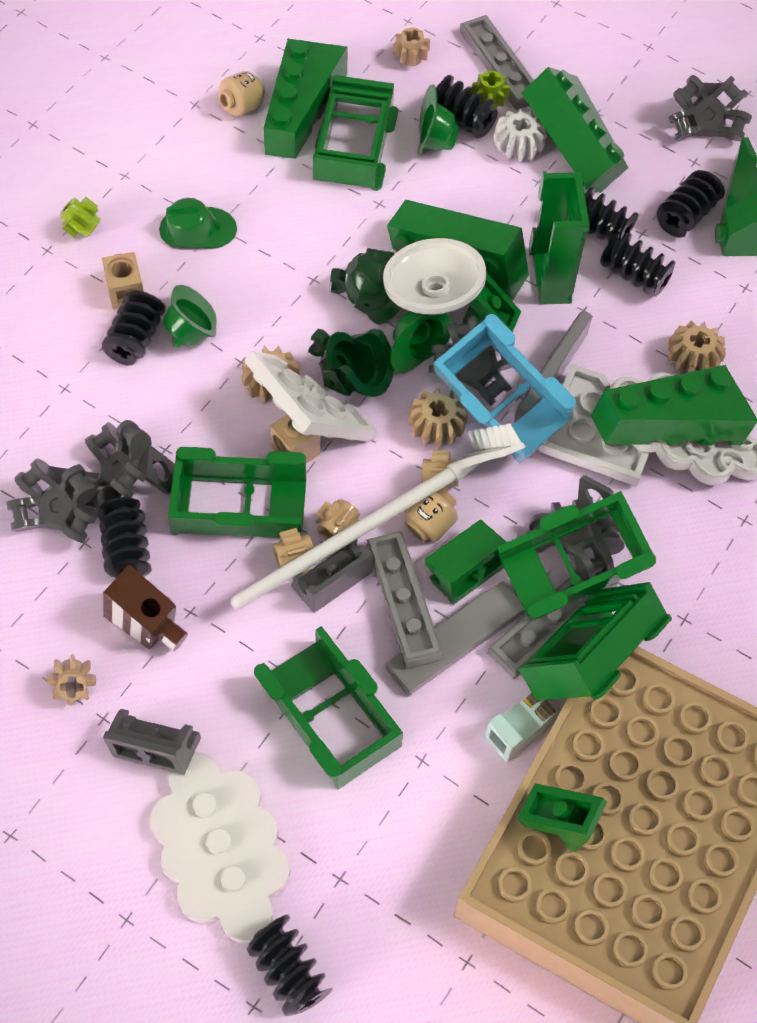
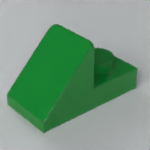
(493, 301)
(562, 813)

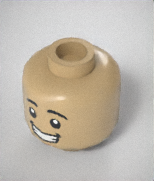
(241, 93)
(431, 516)

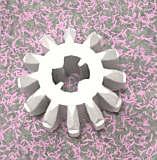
(519, 135)

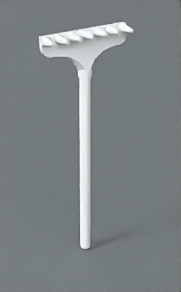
(486, 445)

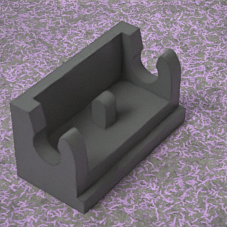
(333, 576)
(151, 743)

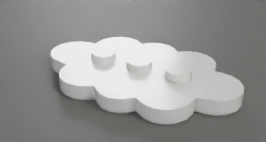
(706, 462)
(220, 848)

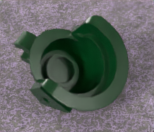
(365, 285)
(354, 362)

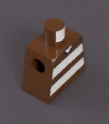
(142, 610)

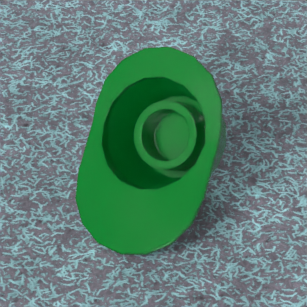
(436, 125)
(194, 225)
(189, 317)
(414, 339)

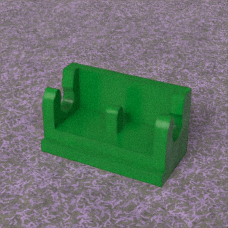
(466, 561)

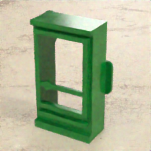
(350, 167)
(559, 236)
(280, 469)
(529, 575)
(594, 643)
(308, 670)

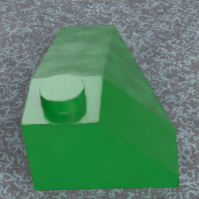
(739, 216)

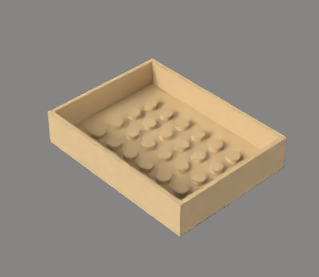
(671, 863)

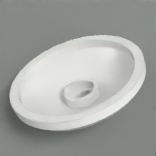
(434, 276)

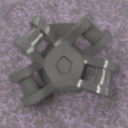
(707, 112)
(480, 369)
(131, 462)
(60, 505)
(600, 536)

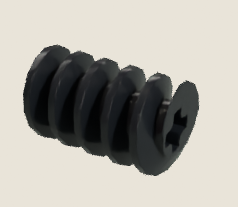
(468, 109)
(690, 203)
(604, 219)
(637, 264)
(133, 327)
(123, 536)
(286, 967)

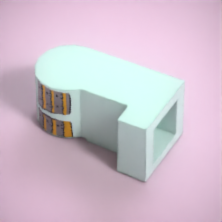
(520, 725)

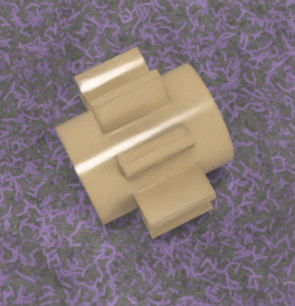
(411, 46)
(437, 464)
(335, 517)
(291, 546)
(74, 690)

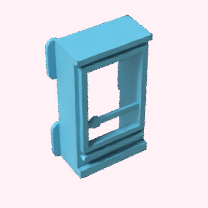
(539, 422)

